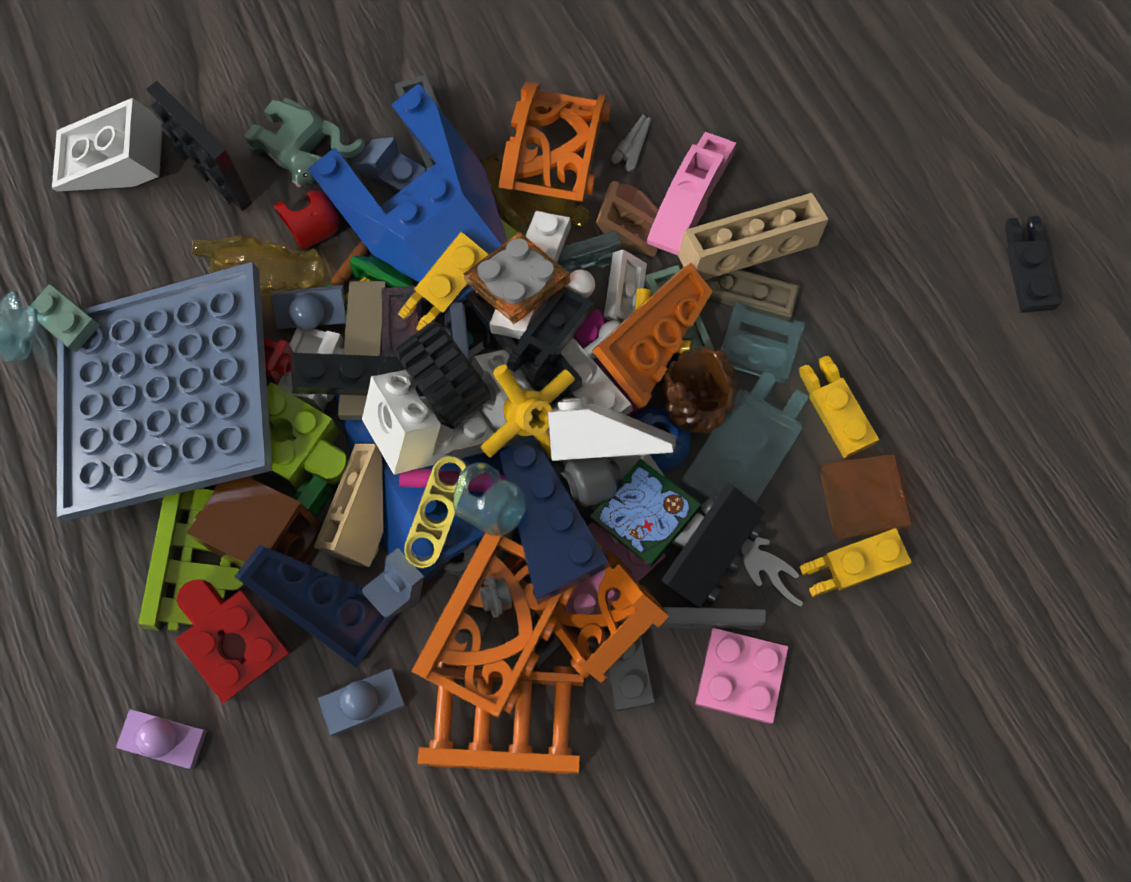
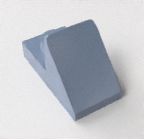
(387, 165)
(396, 587)

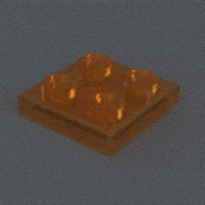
(864, 496)

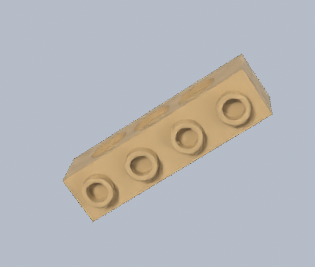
(753, 236)

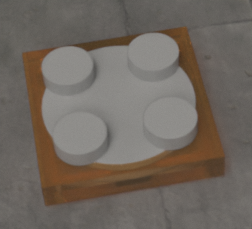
(517, 277)

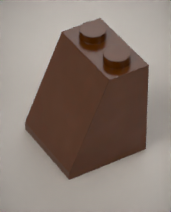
(251, 514)

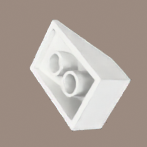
(108, 149)
(596, 431)

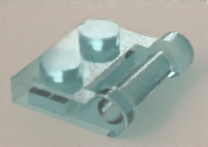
(759, 354)

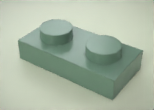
(64, 318)

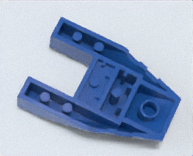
(430, 211)

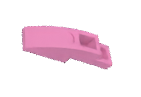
(690, 191)

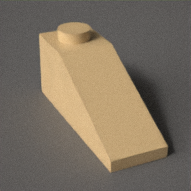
(356, 512)

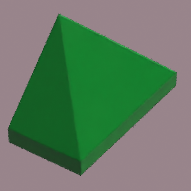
(378, 271)

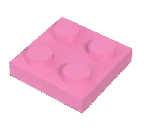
(741, 676)

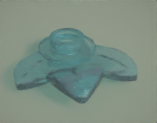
(15, 328)

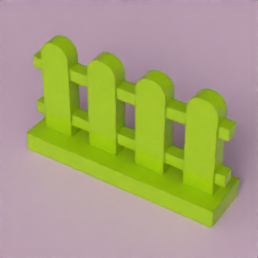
(167, 571)

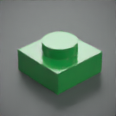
(314, 494)

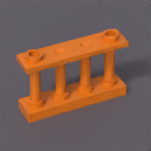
(520, 753)

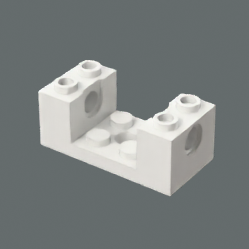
(410, 427)

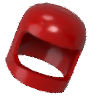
(312, 223)

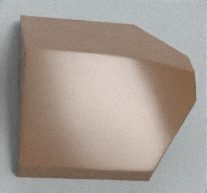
(630, 215)

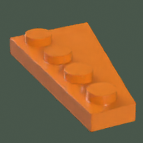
(649, 337)

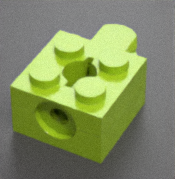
(302, 441)

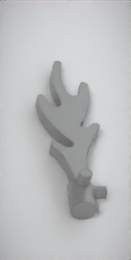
(761, 560)

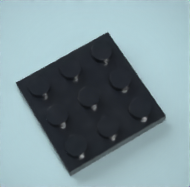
(195, 142)

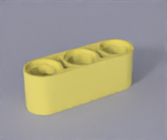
(431, 529)

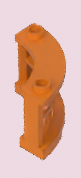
(523, 163)
(634, 606)

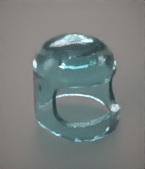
(497, 510)

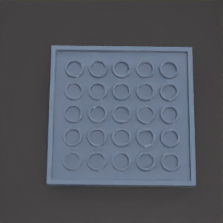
(164, 395)

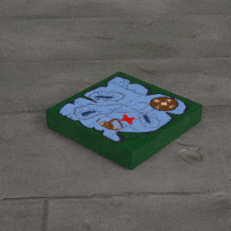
(646, 512)

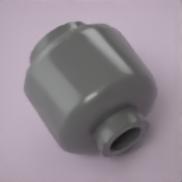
(590, 480)

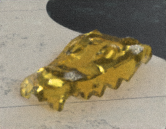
(521, 206)
(278, 266)

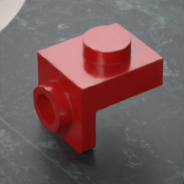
(277, 359)

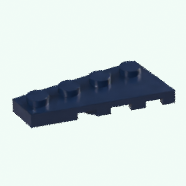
(552, 532)
(316, 601)

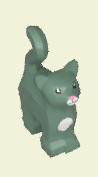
(297, 138)

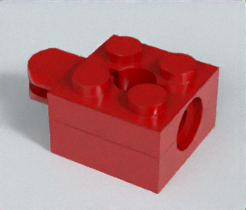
(228, 639)

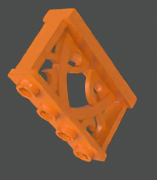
(445, 649)

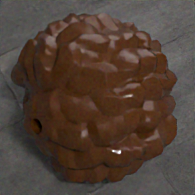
(699, 389)

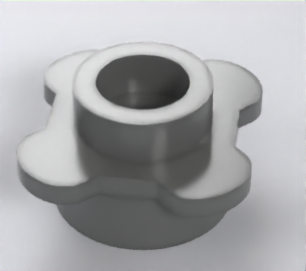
(495, 595)

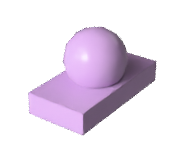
(161, 739)

